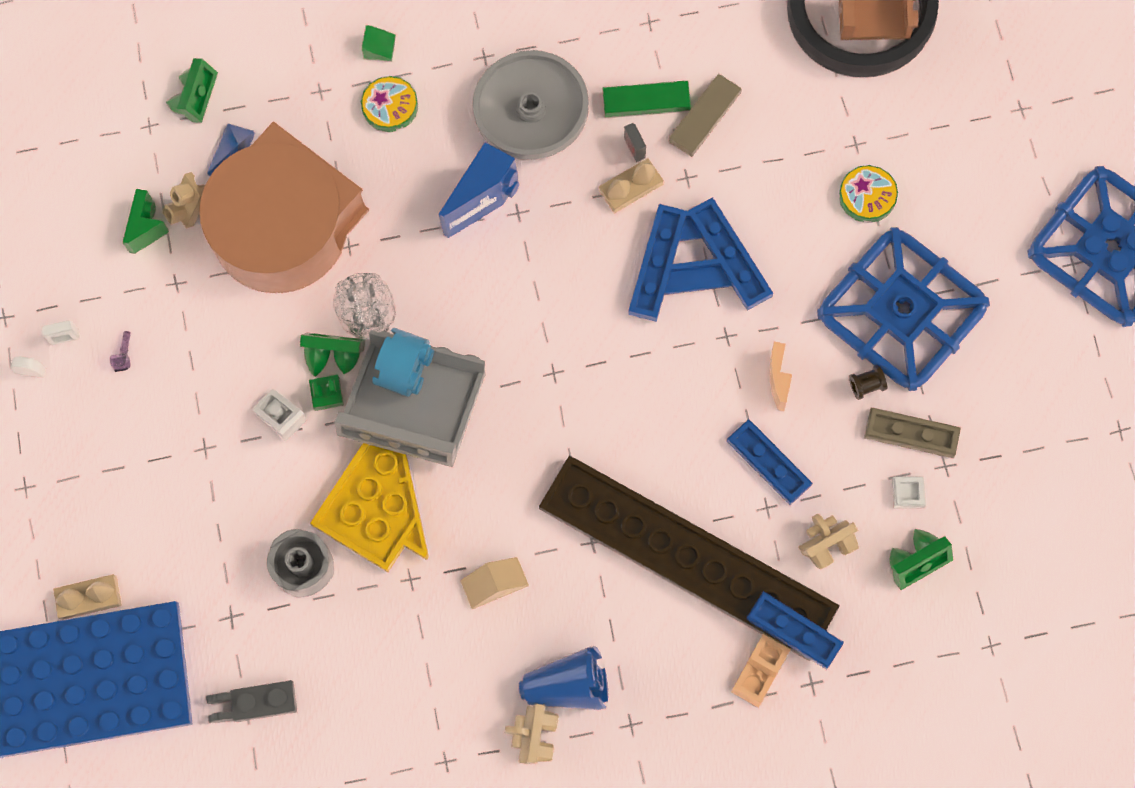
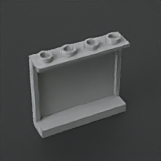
(416, 425)

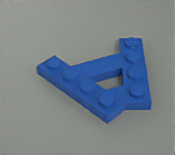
(729, 268)

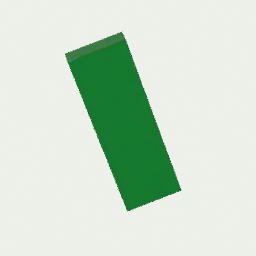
(646, 99)

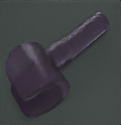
(121, 361)

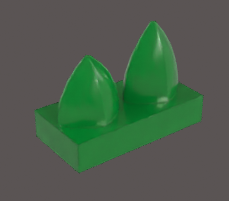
(197, 90)
(318, 348)
(930, 556)

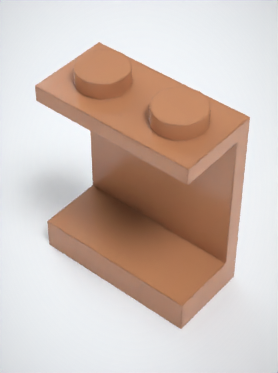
(877, 19)

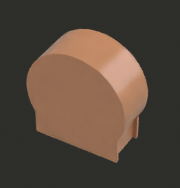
(278, 213)

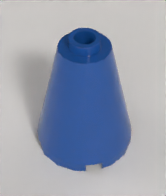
(568, 682)

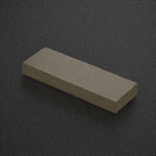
(705, 115)
(912, 432)

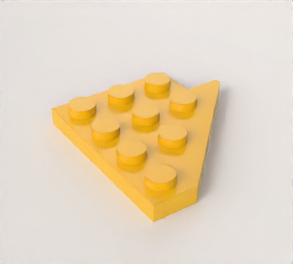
(374, 508)

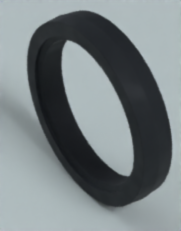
(860, 64)

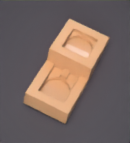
(779, 381)
(760, 670)

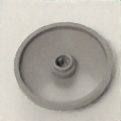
(531, 104)

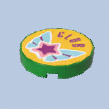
(389, 103)
(868, 193)

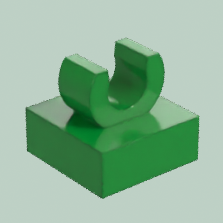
(326, 392)

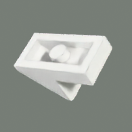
(279, 414)

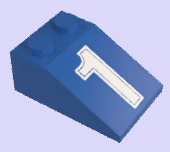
(481, 190)

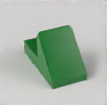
(141, 226)

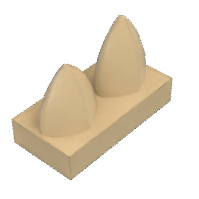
(631, 185)
(87, 597)

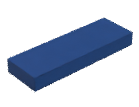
(769, 462)
(795, 630)

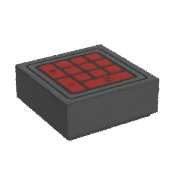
(635, 142)

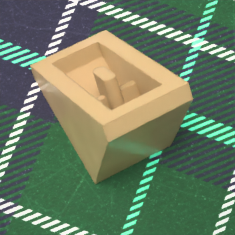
(494, 581)

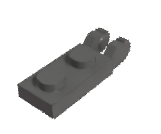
(255, 702)

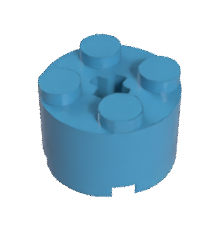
(402, 362)

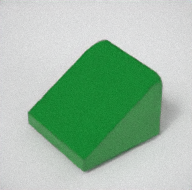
(378, 44)

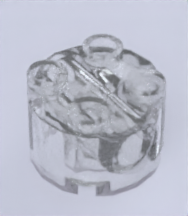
(364, 304)

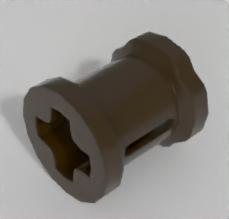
(868, 382)

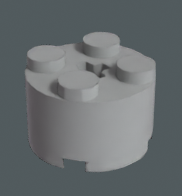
(284, 568)

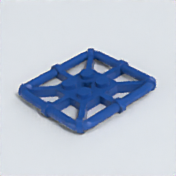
(1093, 246)
(904, 326)

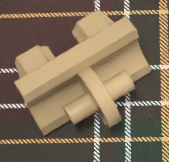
(185, 203)
(840, 534)
(527, 734)

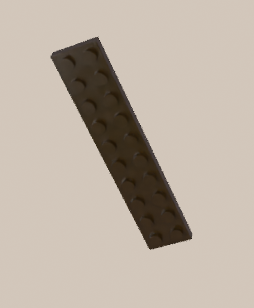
(675, 547)

